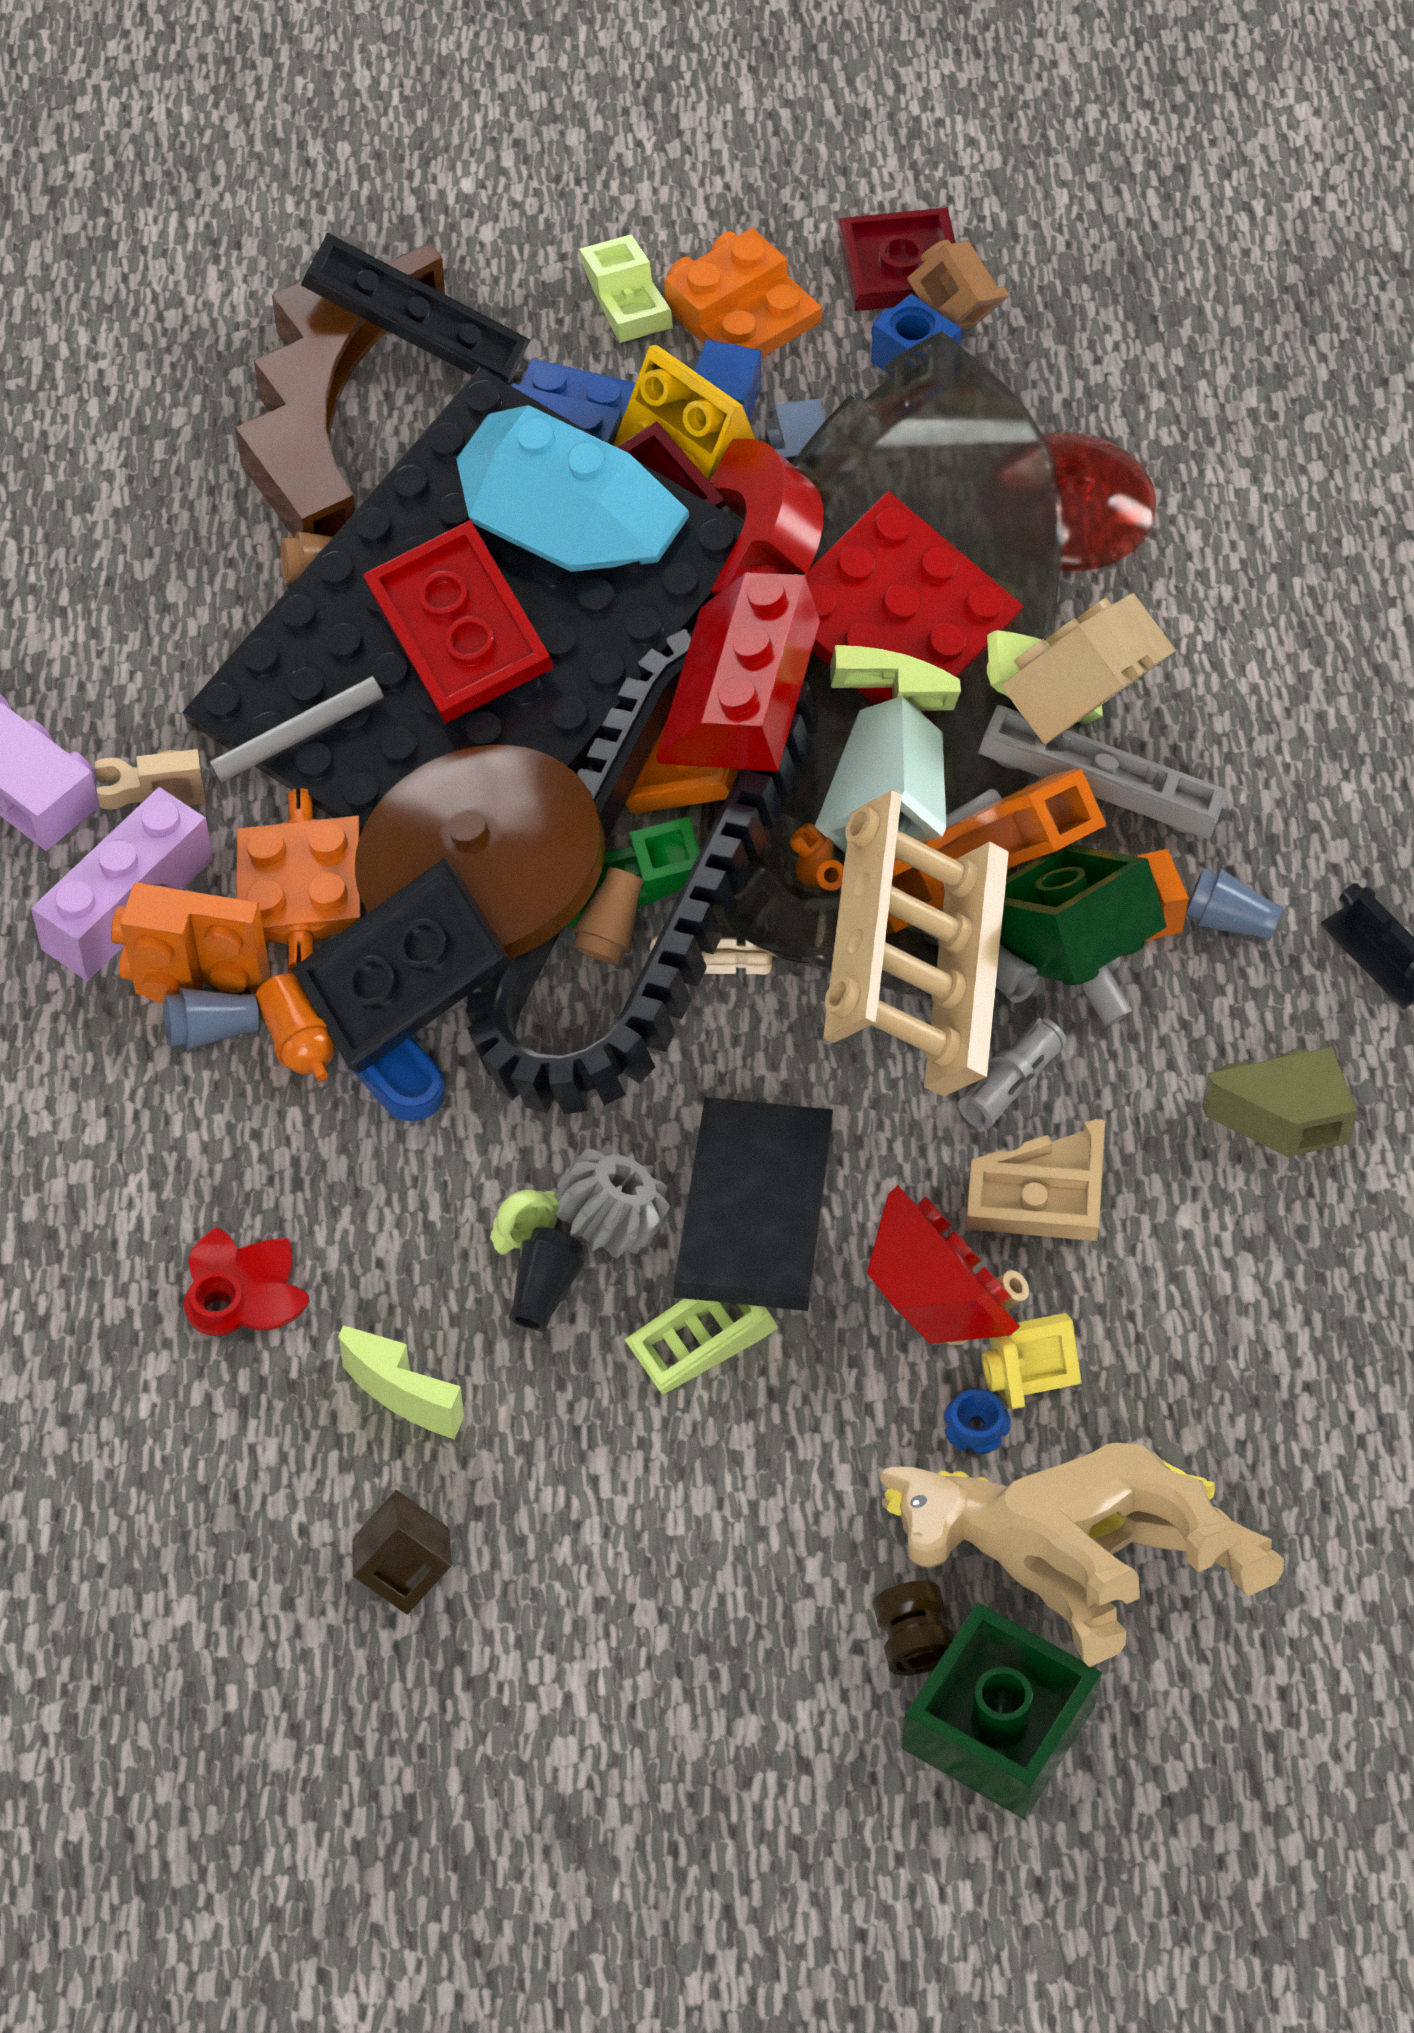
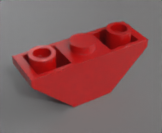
(933, 1275)

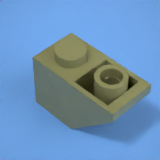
(1284, 1102)

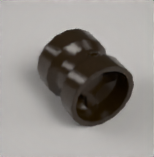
(913, 1625)

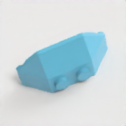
(565, 493)

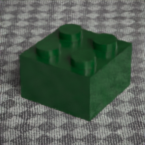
(1079, 911)
(1000, 1710)

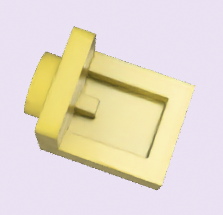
(1032, 1359)

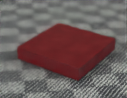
(887, 250)

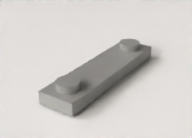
(1112, 774)

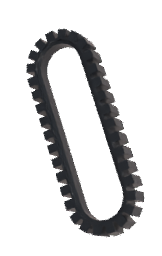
(688, 929)

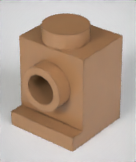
(956, 284)

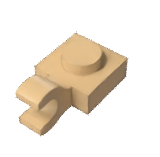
(171, 770)

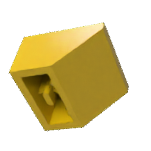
(687, 408)

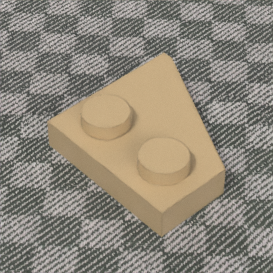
(1041, 1187)

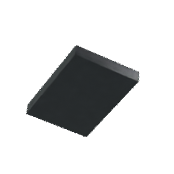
(401, 965)

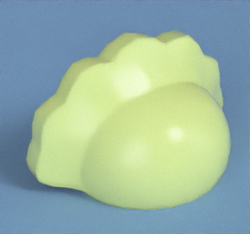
(519, 1217)

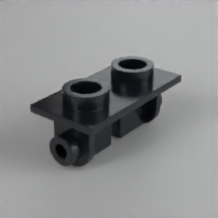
(1375, 942)

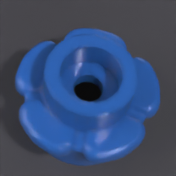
(976, 1405)

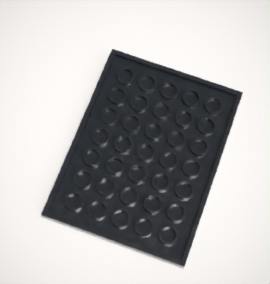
(333, 634)

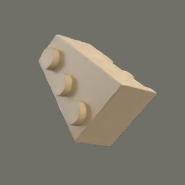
(1085, 665)

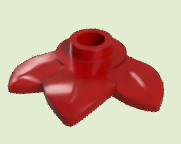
(247, 1279)

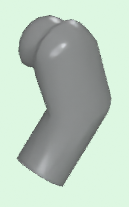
(1107, 996)

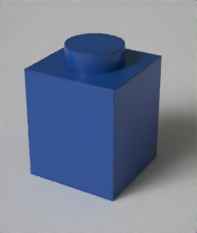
(732, 370)

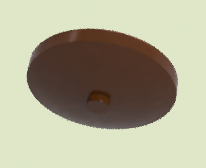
(510, 826)

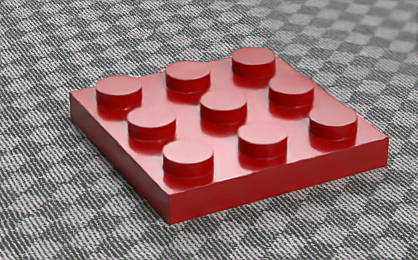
(905, 592)

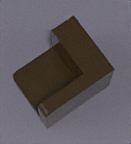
(401, 1552)

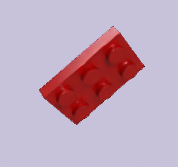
(458, 621)

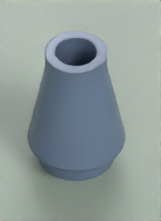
(1231, 906)
(206, 1017)

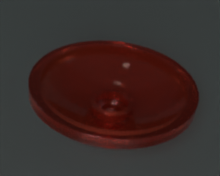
(1103, 500)

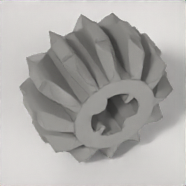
(611, 1201)

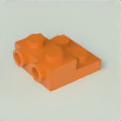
(740, 294)
(189, 940)

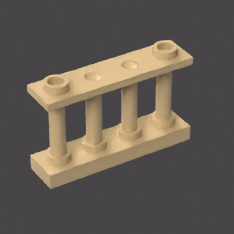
(967, 940)

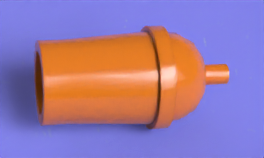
(295, 1027)

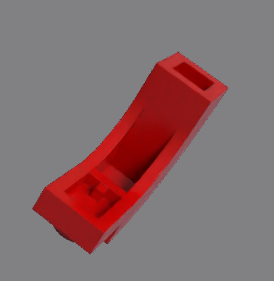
(778, 508)

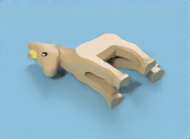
(1068, 1521)

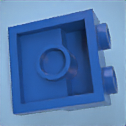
(579, 395)

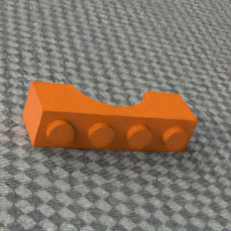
(1024, 824)

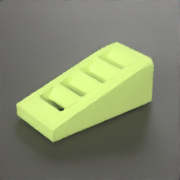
(687, 1312)

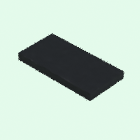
(754, 1204)

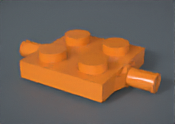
(301, 876)

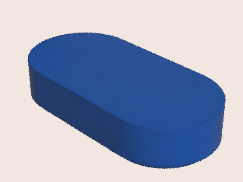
(406, 1082)

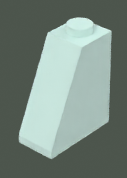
(889, 751)

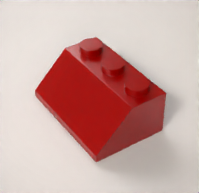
(742, 675)

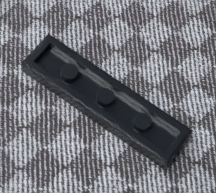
(413, 310)

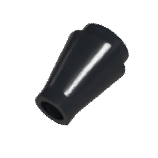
(544, 1275)

